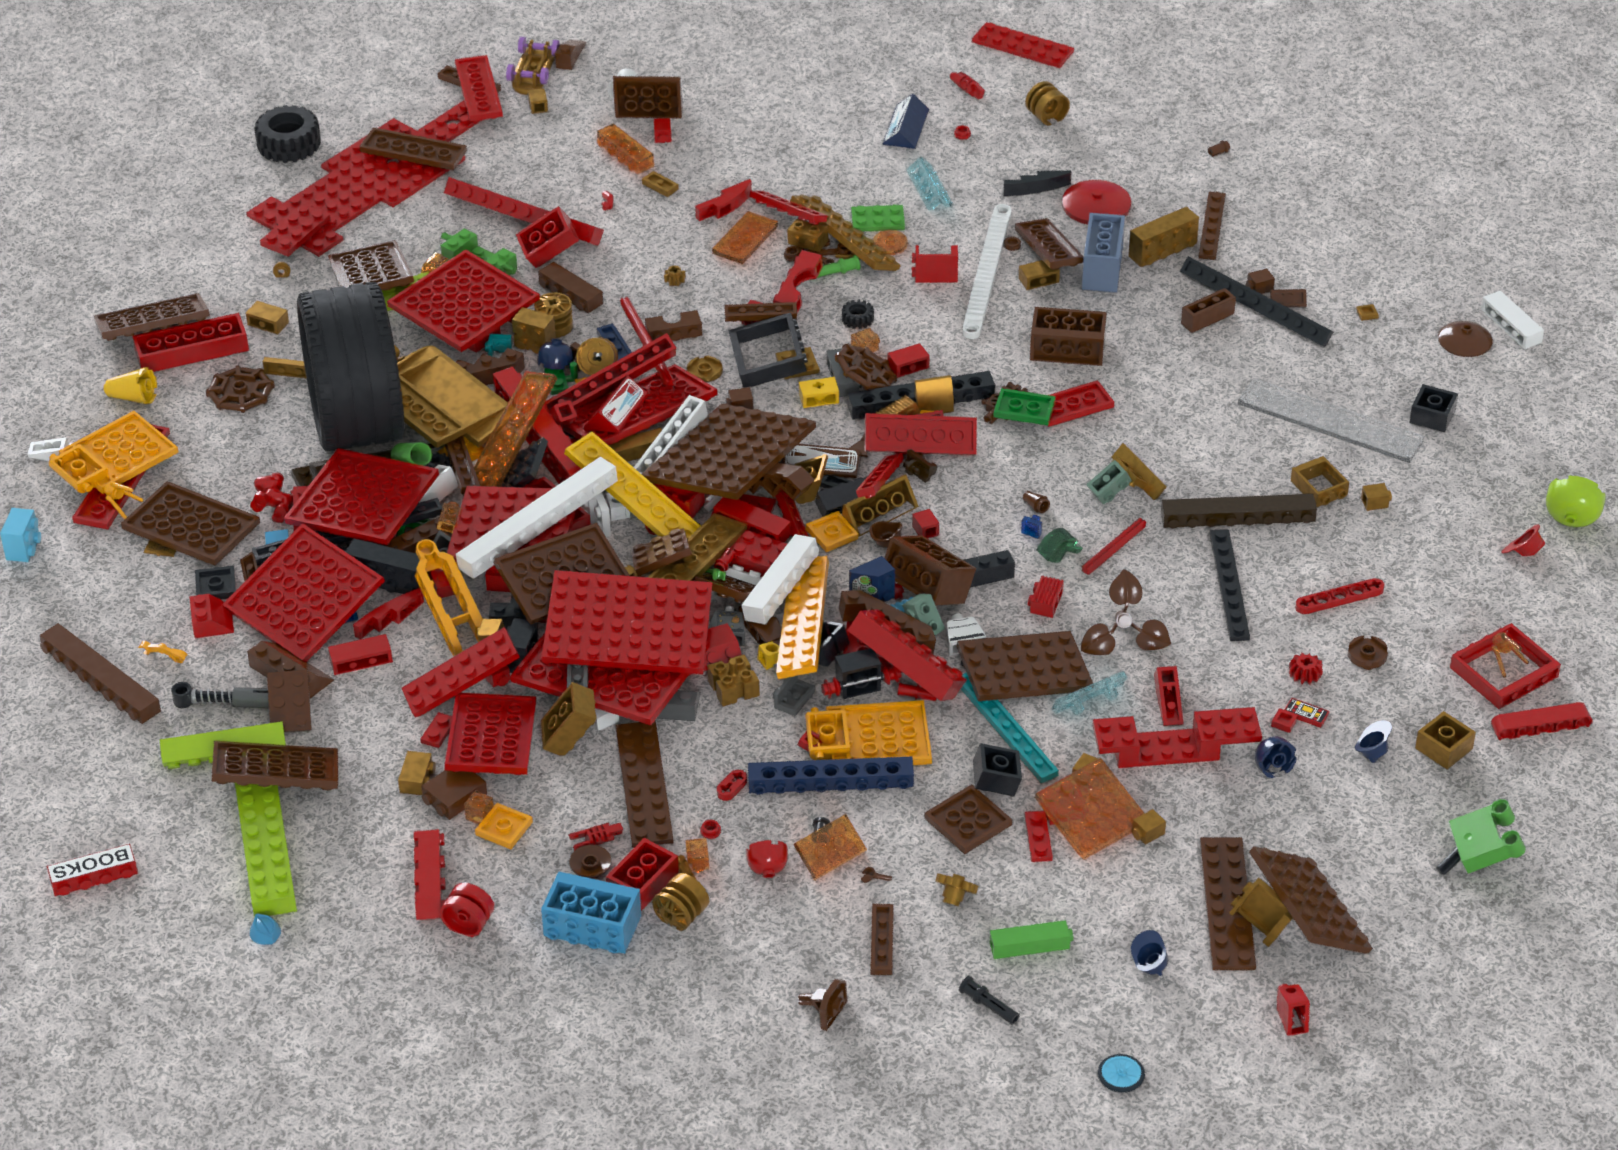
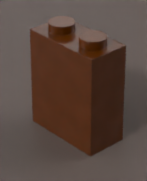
(451, 790)

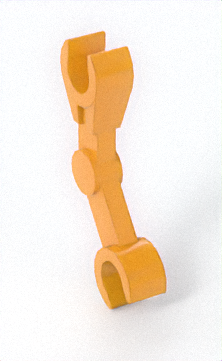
(175, 654)

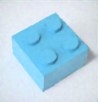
(20, 535)

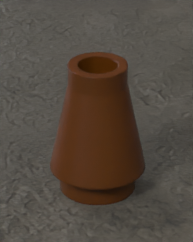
(1037, 502)

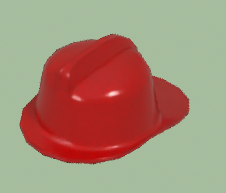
(1528, 543)

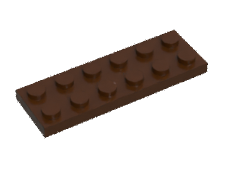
(413, 148)
(1049, 243)

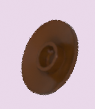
(590, 854)

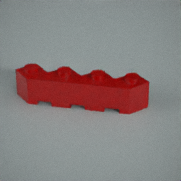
(428, 873)

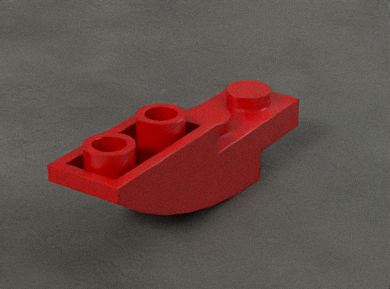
(730, 200)

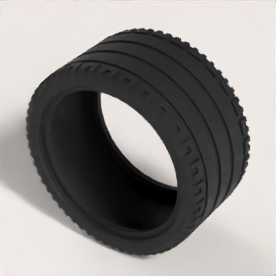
(351, 366)

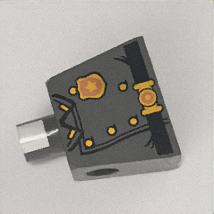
(734, 620)

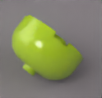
(1575, 501)

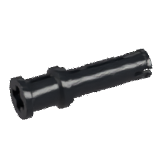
(981, 995)

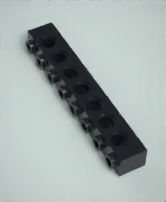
(965, 389)

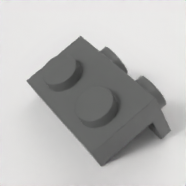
(792, 695)

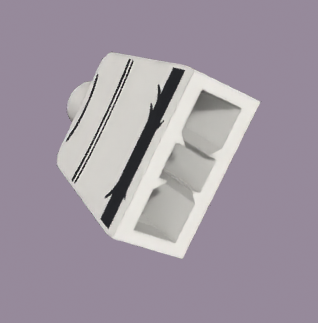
(962, 629)

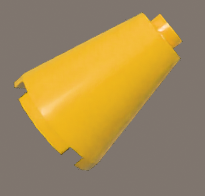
(133, 386)

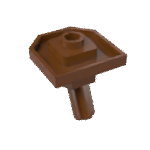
(827, 1001)

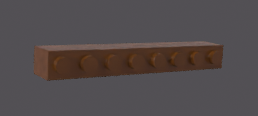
(99, 673)

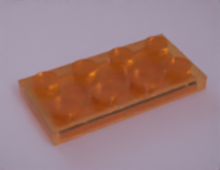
(745, 237)

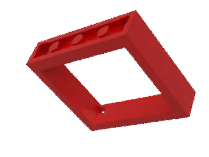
(1547, 672)

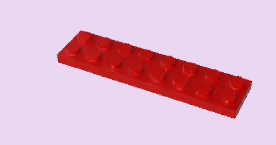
(98, 511)

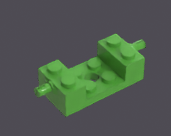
(467, 240)

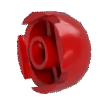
(767, 858)

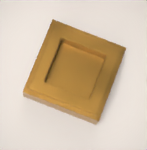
(1367, 312)

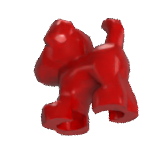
(270, 494)

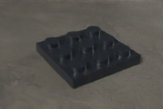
(525, 465)

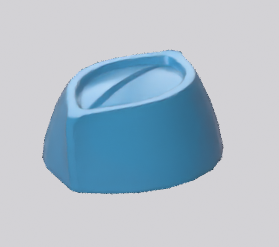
(264, 930)

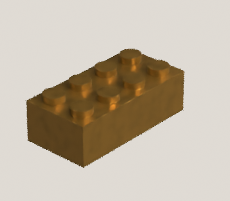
(1163, 236)

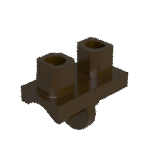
(919, 466)

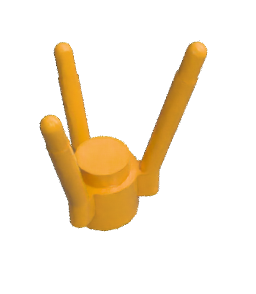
(116, 491)

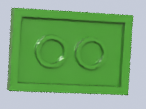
(878, 217)

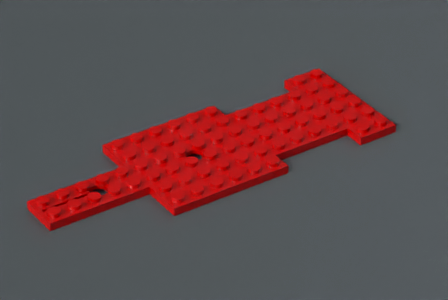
(362, 180)

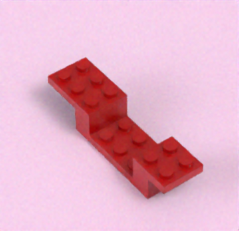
(1192, 745)

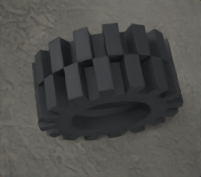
(858, 307)

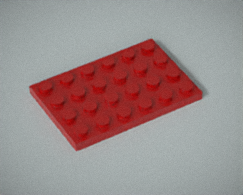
(491, 733)

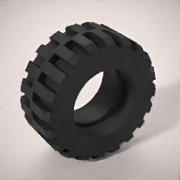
(287, 133)

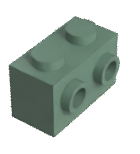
(1109, 482)
(924, 609)

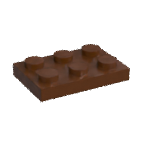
(290, 700)

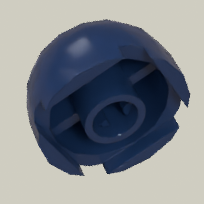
(555, 354)
(1277, 752)

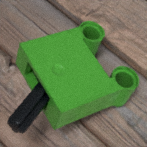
(1480, 840)

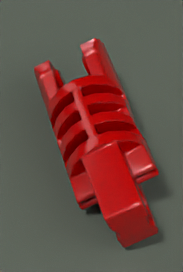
(968, 84)
(597, 834)

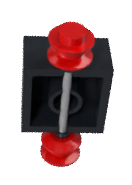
(859, 675)

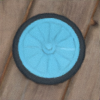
(1121, 1073)

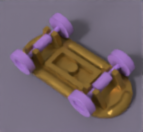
(533, 66)

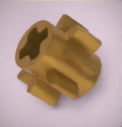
(674, 276)

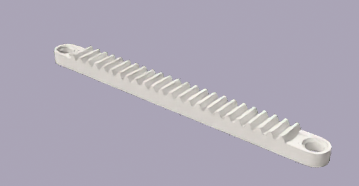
(986, 271)

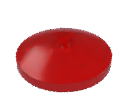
(1095, 197)

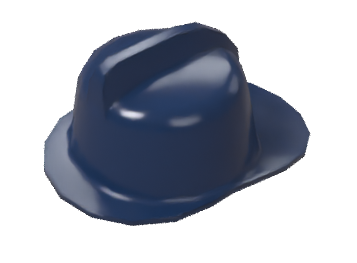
(1374, 740)
(1149, 952)

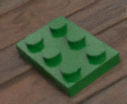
(1024, 406)

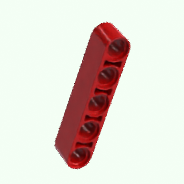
(1541, 720)

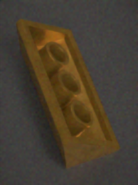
(887, 498)

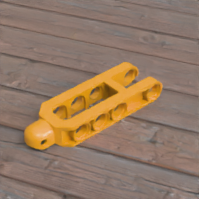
(432, 559)

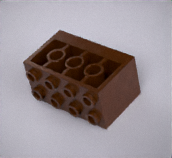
(1068, 336)
(929, 569)

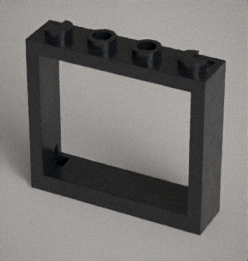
(773, 370)

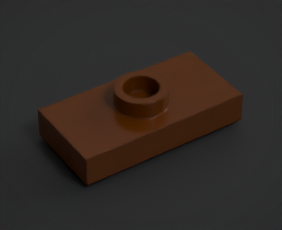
(1290, 297)

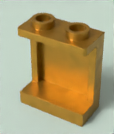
(1262, 909)

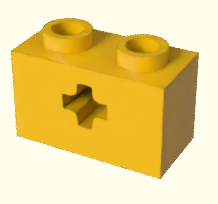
(823, 390)

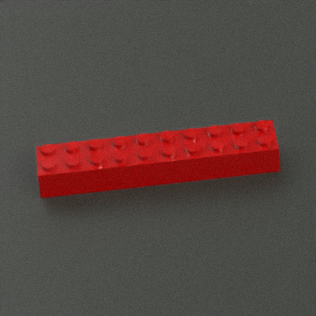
(544, 426)

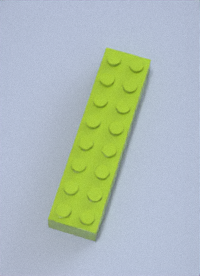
(265, 849)

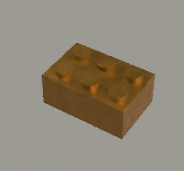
(568, 719)

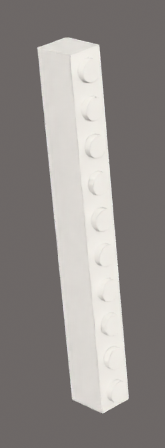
(537, 517)

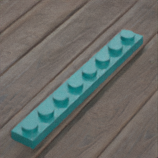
(1013, 735)

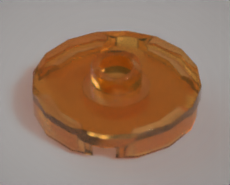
(891, 241)

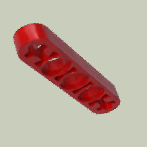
(1313, 605)

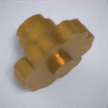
(955, 888)

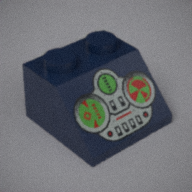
(874, 578)

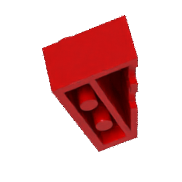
(687, 500)

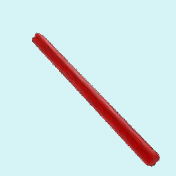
(645, 338)

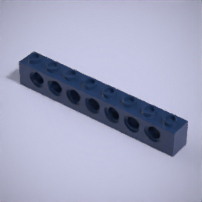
(830, 775)

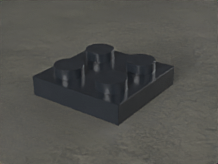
(216, 581)

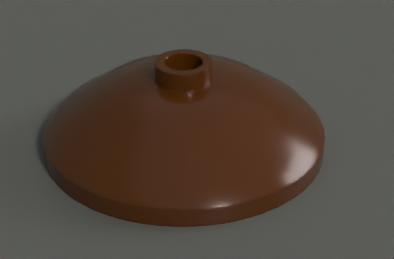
(1465, 338)

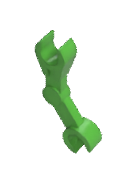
(717, 574)

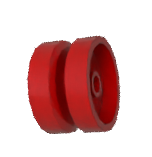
(467, 909)

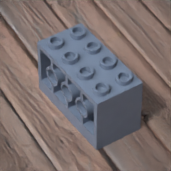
(1103, 252)

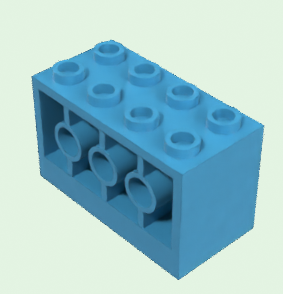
(591, 912)

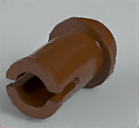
(1219, 148)

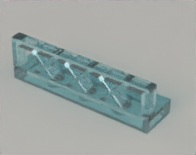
(930, 180)

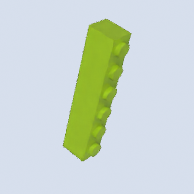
(199, 747)

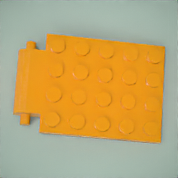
(112, 453)
(870, 731)

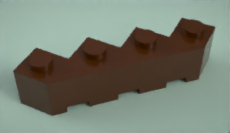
(487, 365)
(787, 478)
(856, 600)

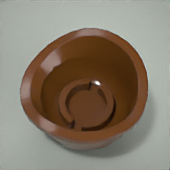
(883, 531)

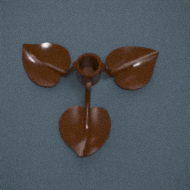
(1125, 590)

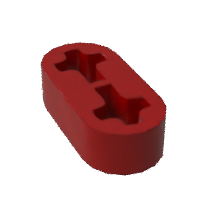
(734, 787)

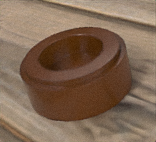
(1012, 243)

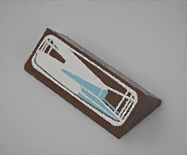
(840, 462)

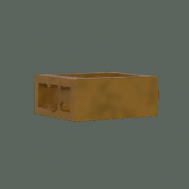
(1315, 468)

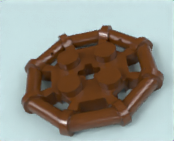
(865, 368)
(232, 392)

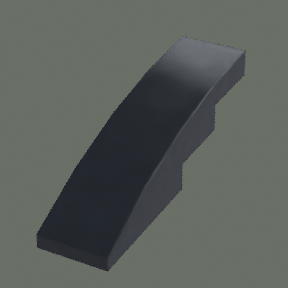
(1038, 183)

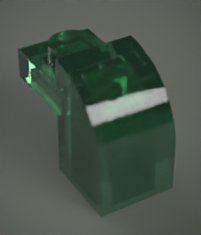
(1057, 543)

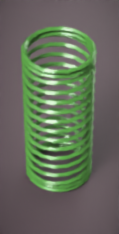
(420, 453)

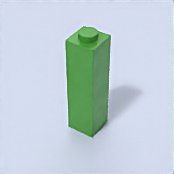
(1030, 939)

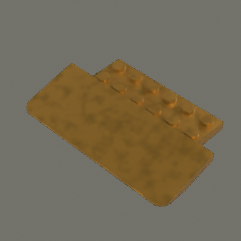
(446, 399)

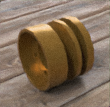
(1047, 102)
(559, 307)
(586, 355)
(680, 901)

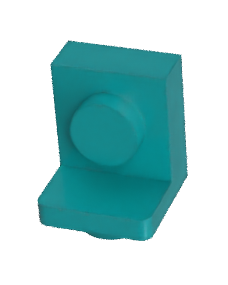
(498, 342)

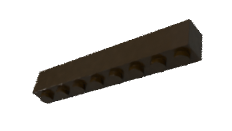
(1238, 510)

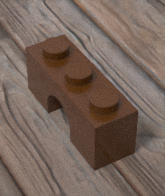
(688, 326)

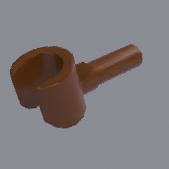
(871, 873)

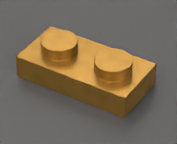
(660, 184)

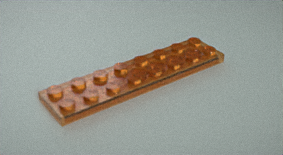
(513, 428)

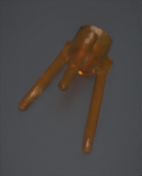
(1504, 644)

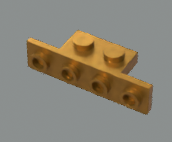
(1139, 472)

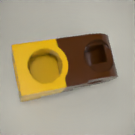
(768, 653)

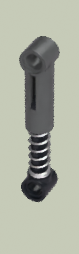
(185, 696)

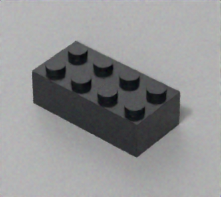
(392, 564)

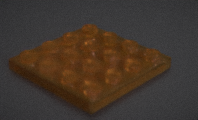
(1090, 808)

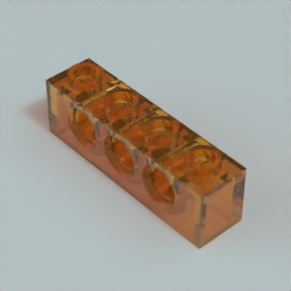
(625, 148)

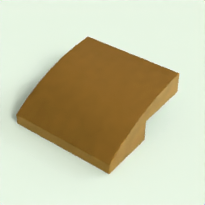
(935, 394)

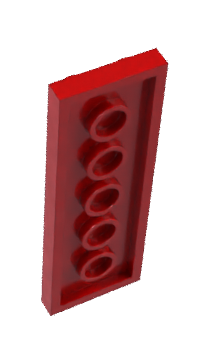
(1023, 45)
(478, 88)
(921, 434)
(460, 672)

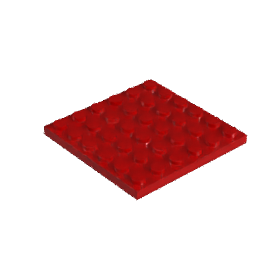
(463, 300)
(362, 496)
(490, 506)
(303, 593)

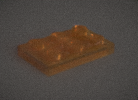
(830, 847)

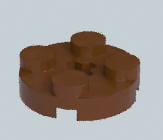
(1368, 660)

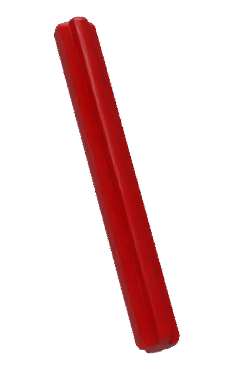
(1113, 546)

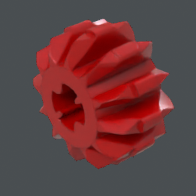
(1305, 668)

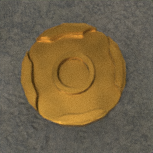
(705, 368)

